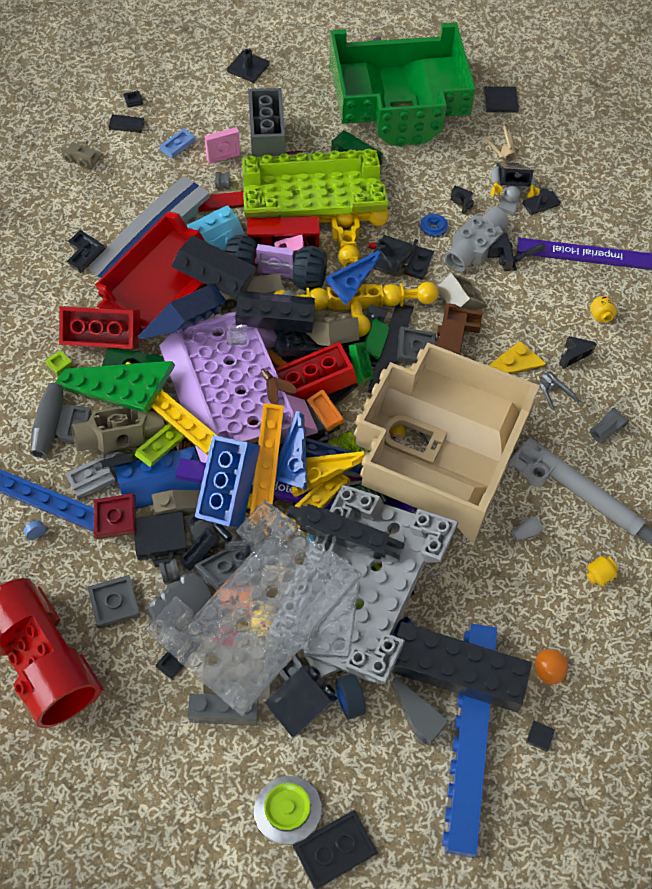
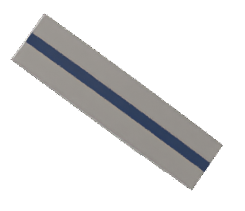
(181, 198)

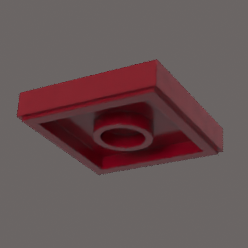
(114, 516)

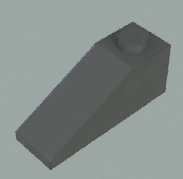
(421, 717)

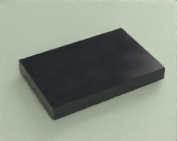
(334, 849)

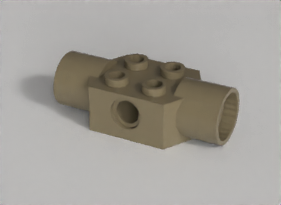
(116, 429)

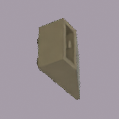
(334, 328)

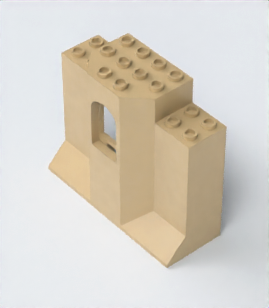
(467, 411)

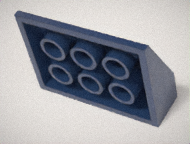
(186, 311)

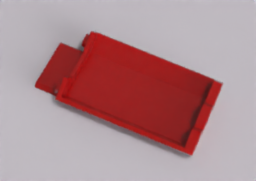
(145, 274)

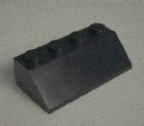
(214, 266)
(275, 311)

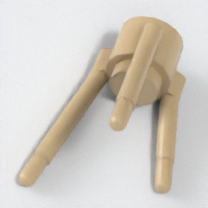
(508, 150)

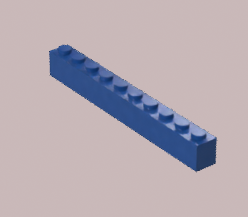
(469, 762)

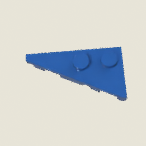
(350, 278)
(292, 457)

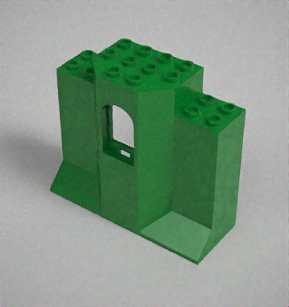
(418, 71)

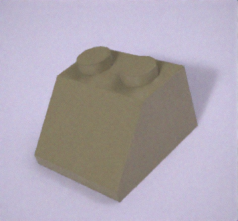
(461, 292)

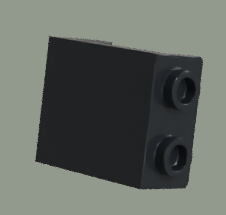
(301, 700)

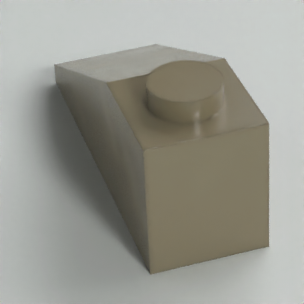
(176, 501)

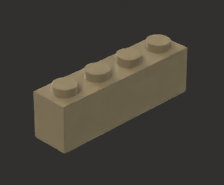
(263, 284)

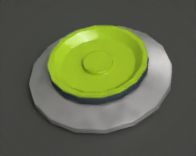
(288, 810)

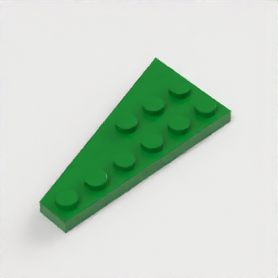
(123, 385)

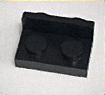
(418, 261)

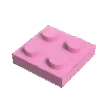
(222, 145)

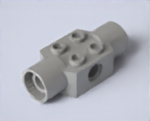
(475, 238)

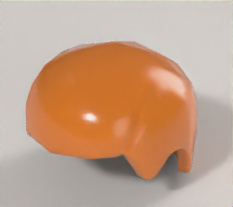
(551, 666)

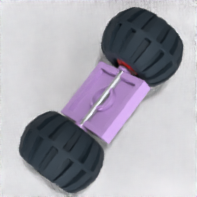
(306, 270)

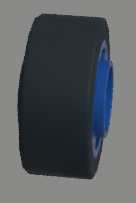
(350, 696)

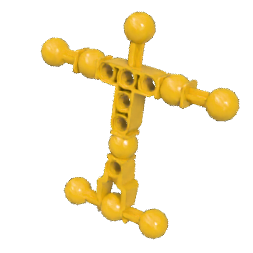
(368, 293)

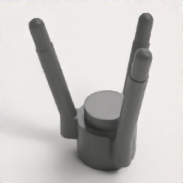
(551, 382)

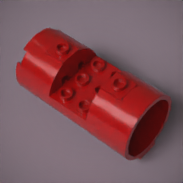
(52, 676)

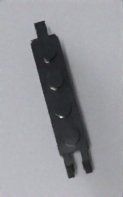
(345, 532)

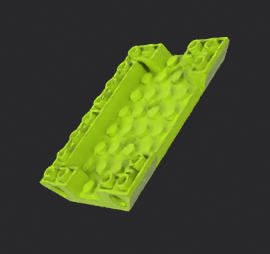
(313, 184)

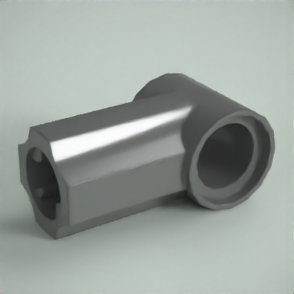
(609, 425)

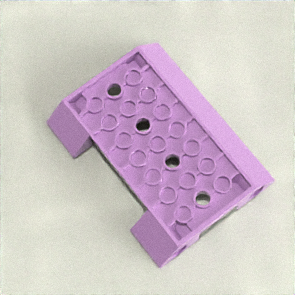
(210, 386)

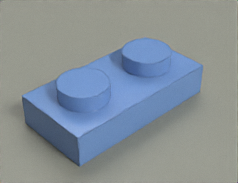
(177, 143)

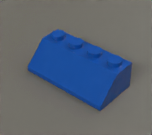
(147, 480)
(227, 481)

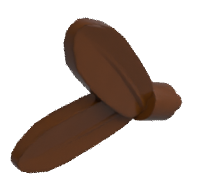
(273, 384)

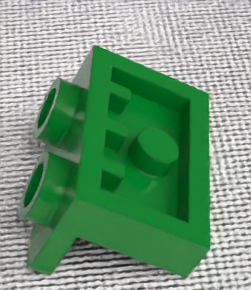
(361, 362)

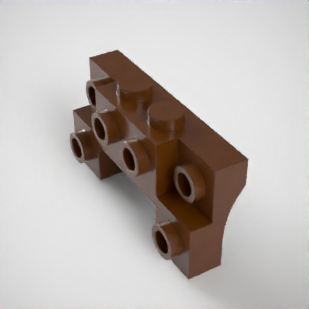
(454, 324)

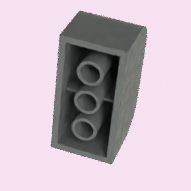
(266, 122)

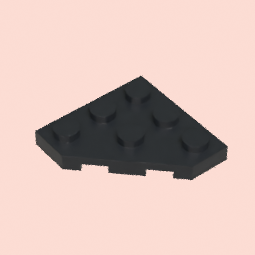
(296, 344)

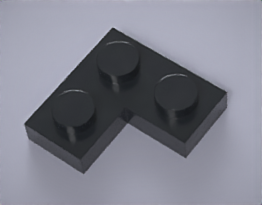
(87, 252)

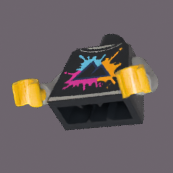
(513, 175)

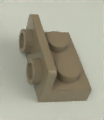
(81, 155)

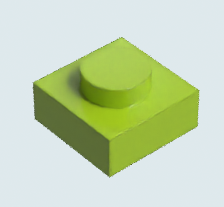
(58, 362)

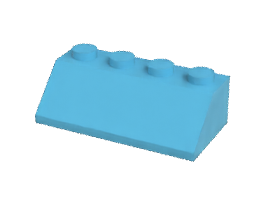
(217, 224)

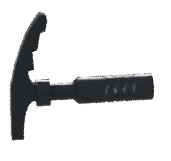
(527, 253)
(218, 527)

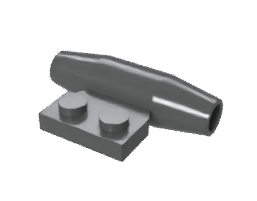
(54, 420)

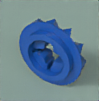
(433, 219)

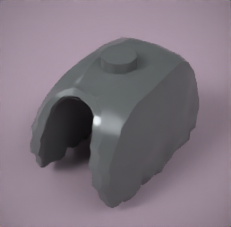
(189, 589)

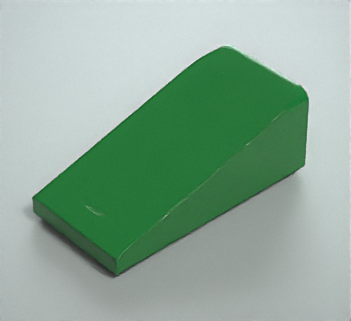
(376, 338)

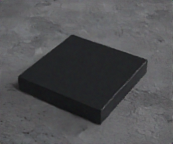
(501, 99)

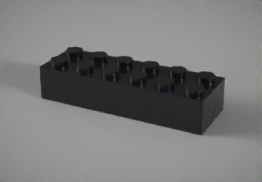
(462, 667)

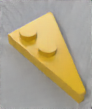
(517, 359)
(326, 467)

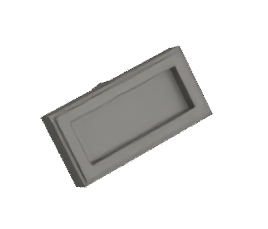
(510, 199)

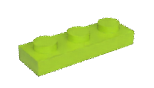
(159, 445)

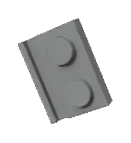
(87, 480)

